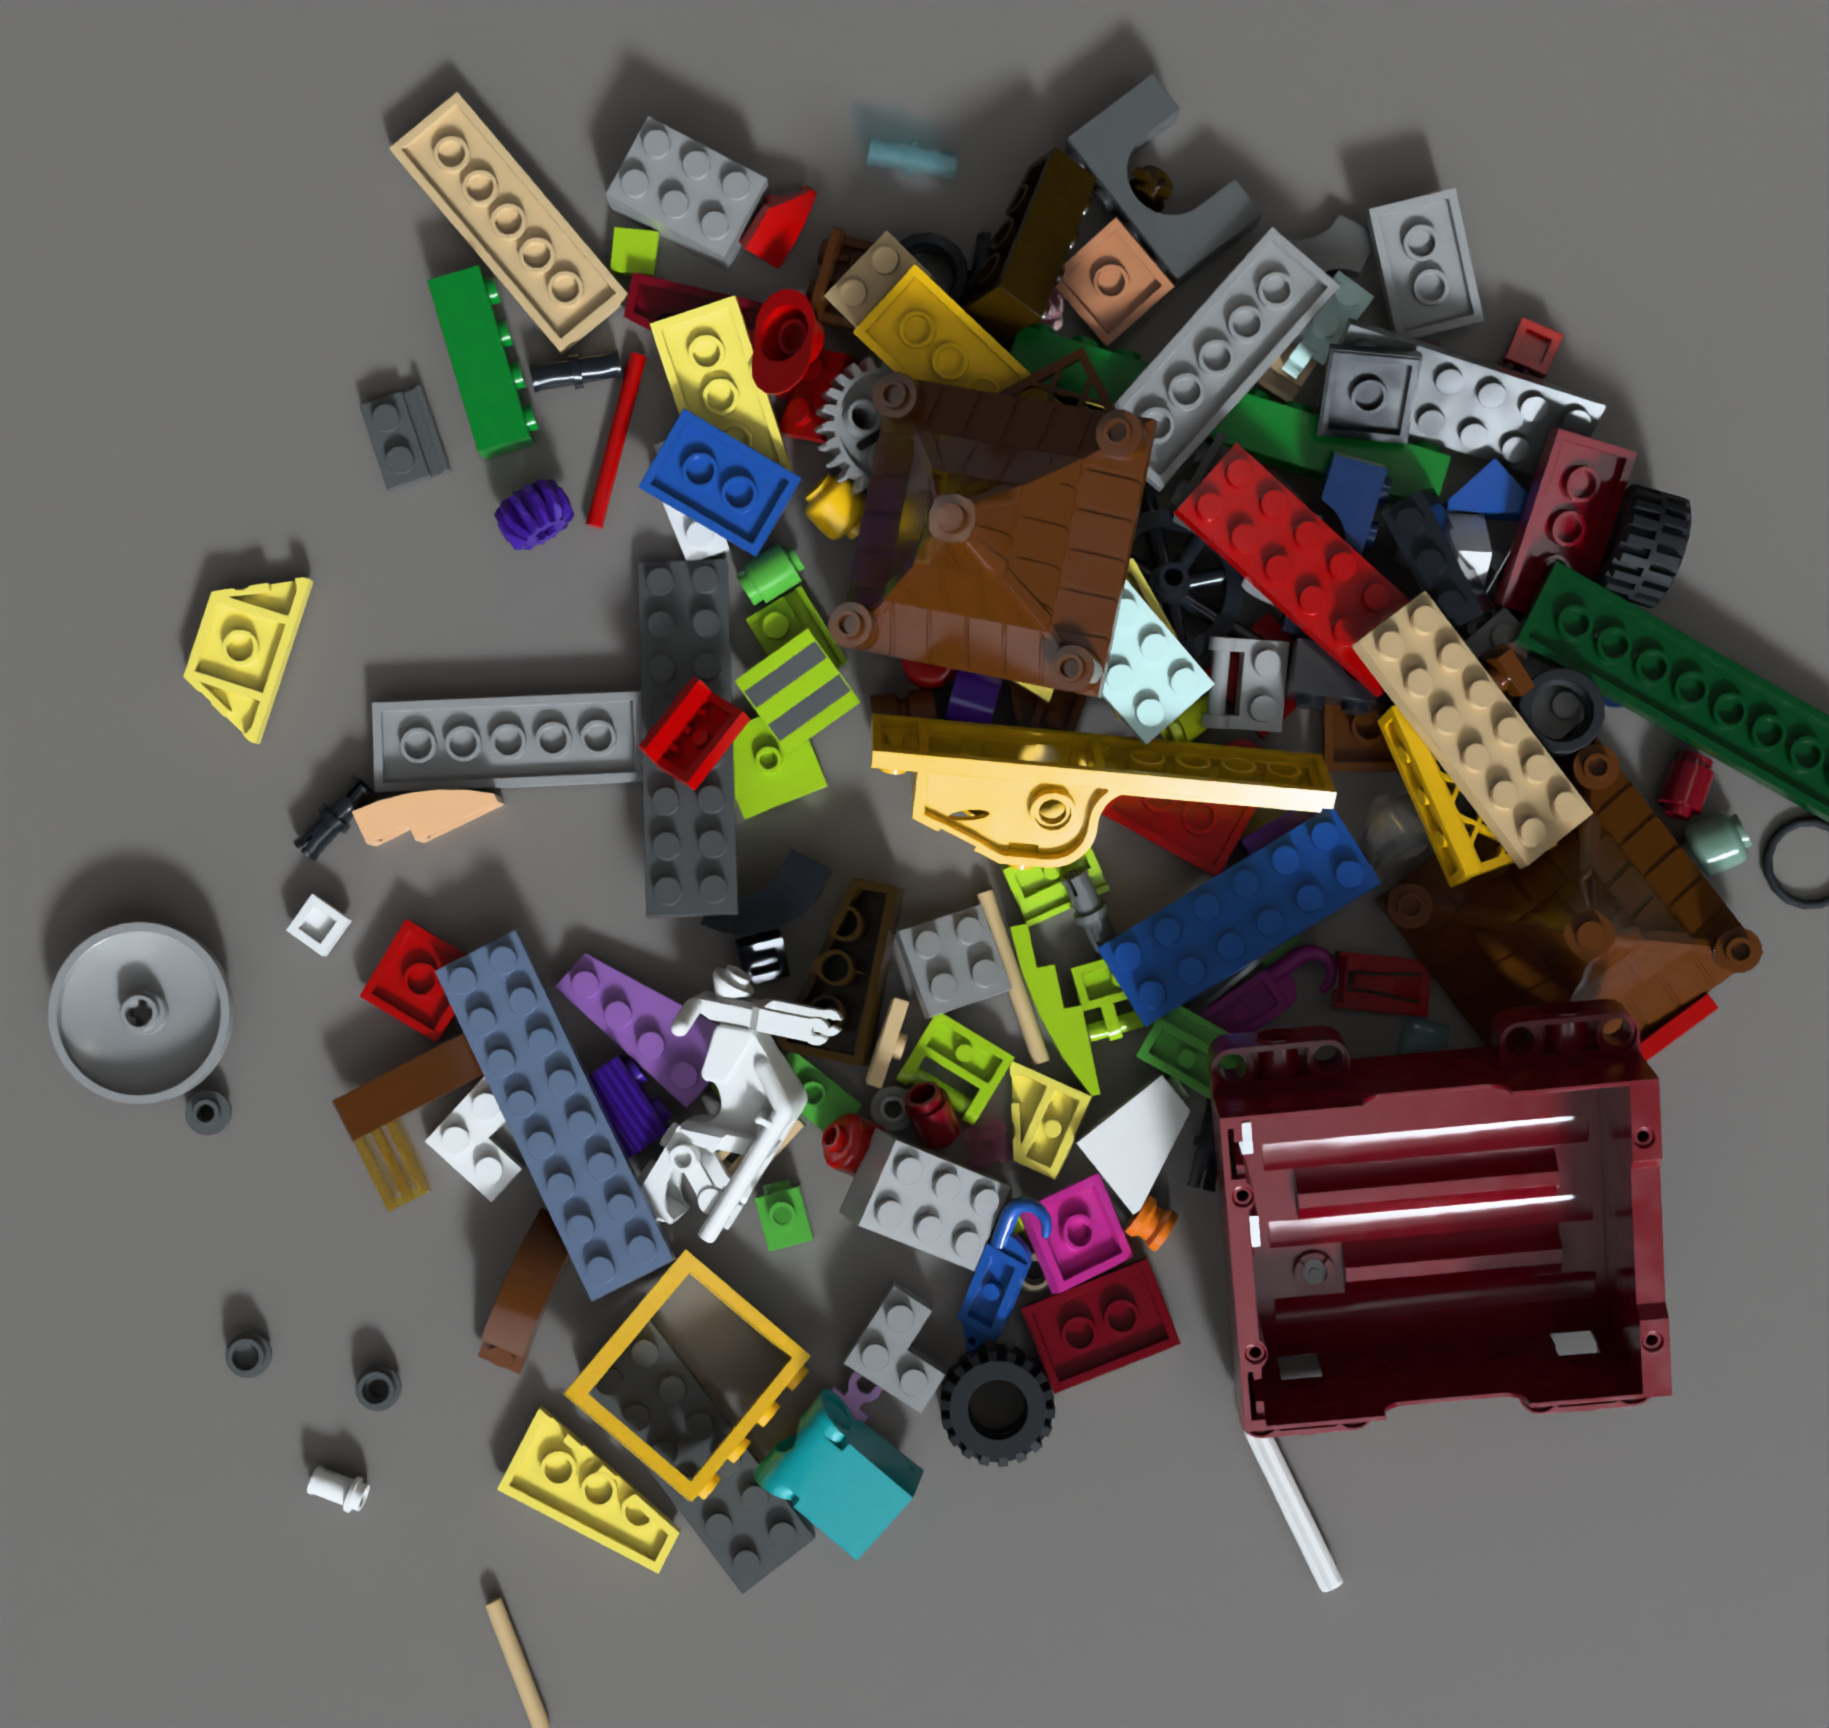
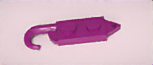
(1268, 991)

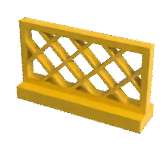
(1437, 804)

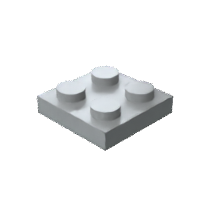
(953, 961)

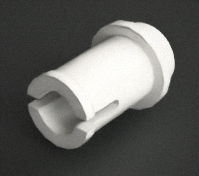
(338, 1488)

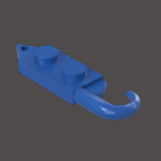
(1000, 1274)

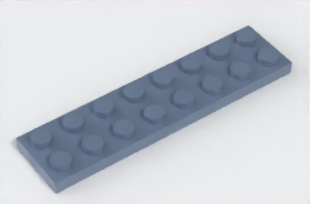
(555, 1115)

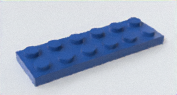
(1239, 916)

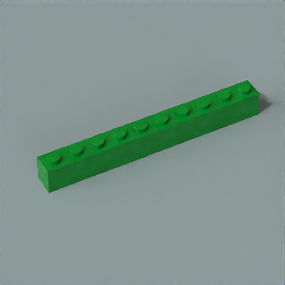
(1265, 429)

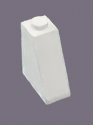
(1136, 1138)

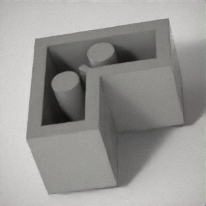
(885, 1349)

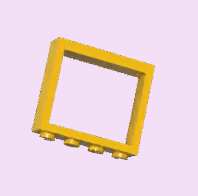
(759, 1412)

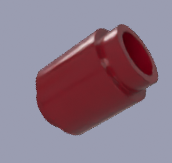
(1686, 785)
(932, 1115)

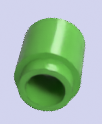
(770, 574)

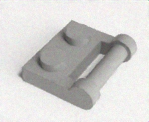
(1259, 684)

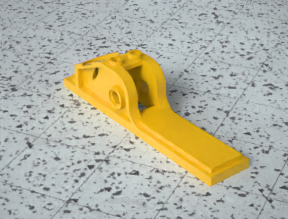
(1041, 791)

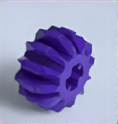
(534, 514)

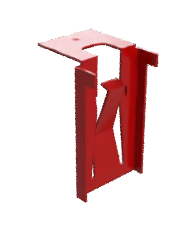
(1405, 986)

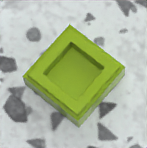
(634, 252)

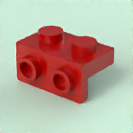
(805, 397)
(693, 733)

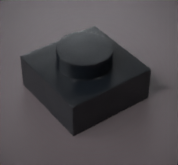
(763, 956)

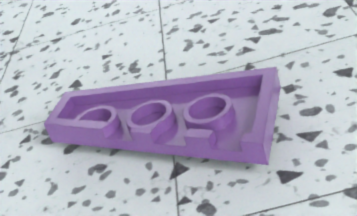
(641, 1024)

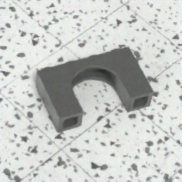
(1176, 242)

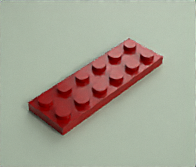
(1291, 558)

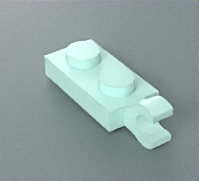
(1328, 325)

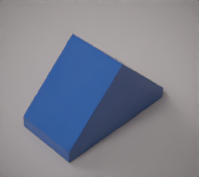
(1491, 494)

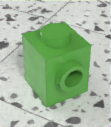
(784, 1215)

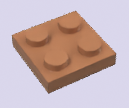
(1113, 281)

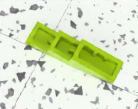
(1064, 1025)

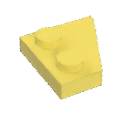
(1044, 1119)

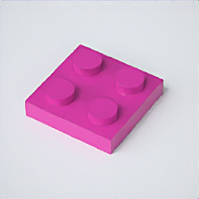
(1083, 1234)

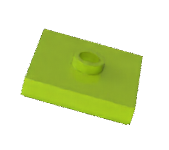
(767, 774)

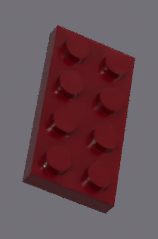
(1565, 513)

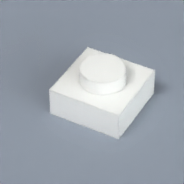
(319, 925)

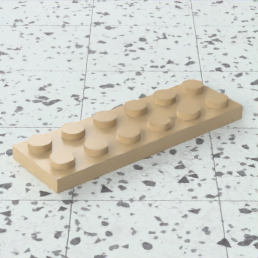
(509, 223)
(1472, 730)

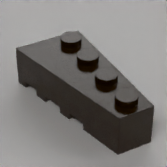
(1030, 247)
(852, 972)

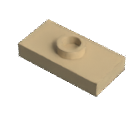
(890, 1043)

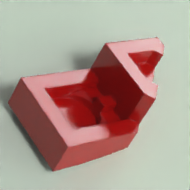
(778, 225)

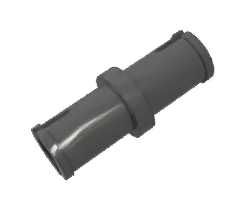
(1089, 909)

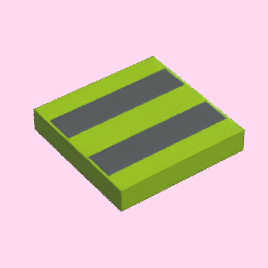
(797, 691)

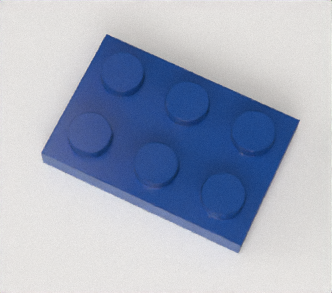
(720, 483)

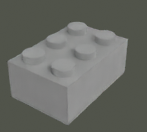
(687, 193)
(924, 1199)

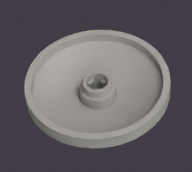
(140, 1013)

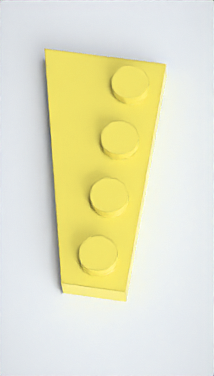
(579, 1489)

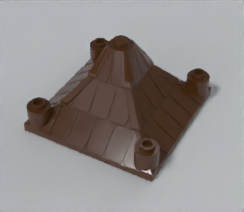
(995, 534)
(1590, 920)

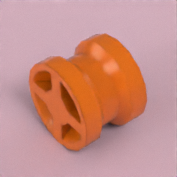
(1151, 1223)

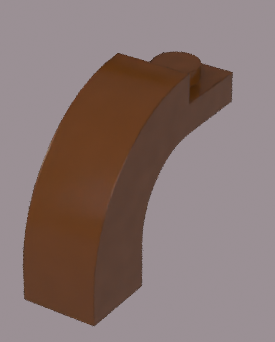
(524, 1295)

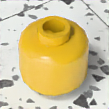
(835, 508)

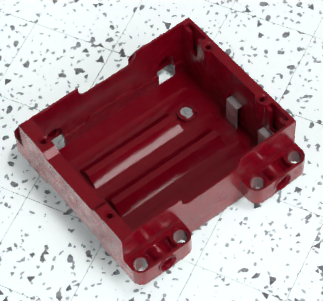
(1442, 1220)

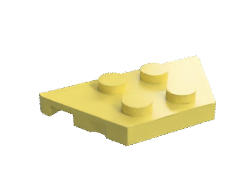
(246, 650)

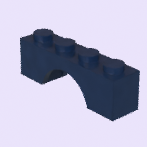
(1352, 490)

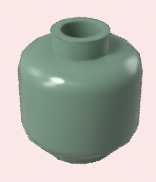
(1716, 842)

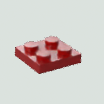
(407, 980)

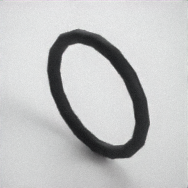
(1768, 863)

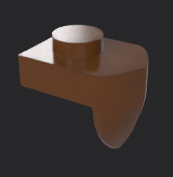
(1507, 668)

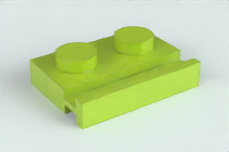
(787, 619)
(1041, 892)

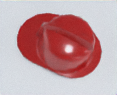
(785, 341)

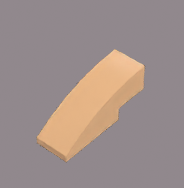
(422, 812)

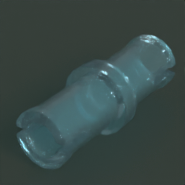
(912, 158)

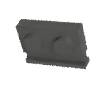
(405, 438)

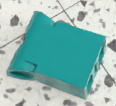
(840, 1475)

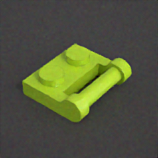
(962, 1054)

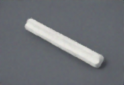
(1296, 1512)

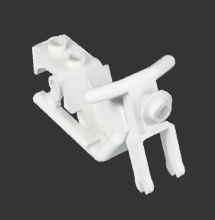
(757, 1100)

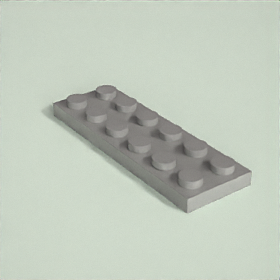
(1226, 350)
(507, 742)

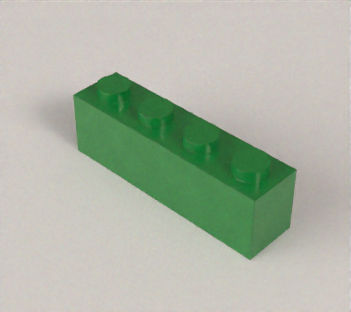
(482, 362)

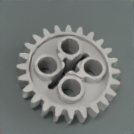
(852, 394)

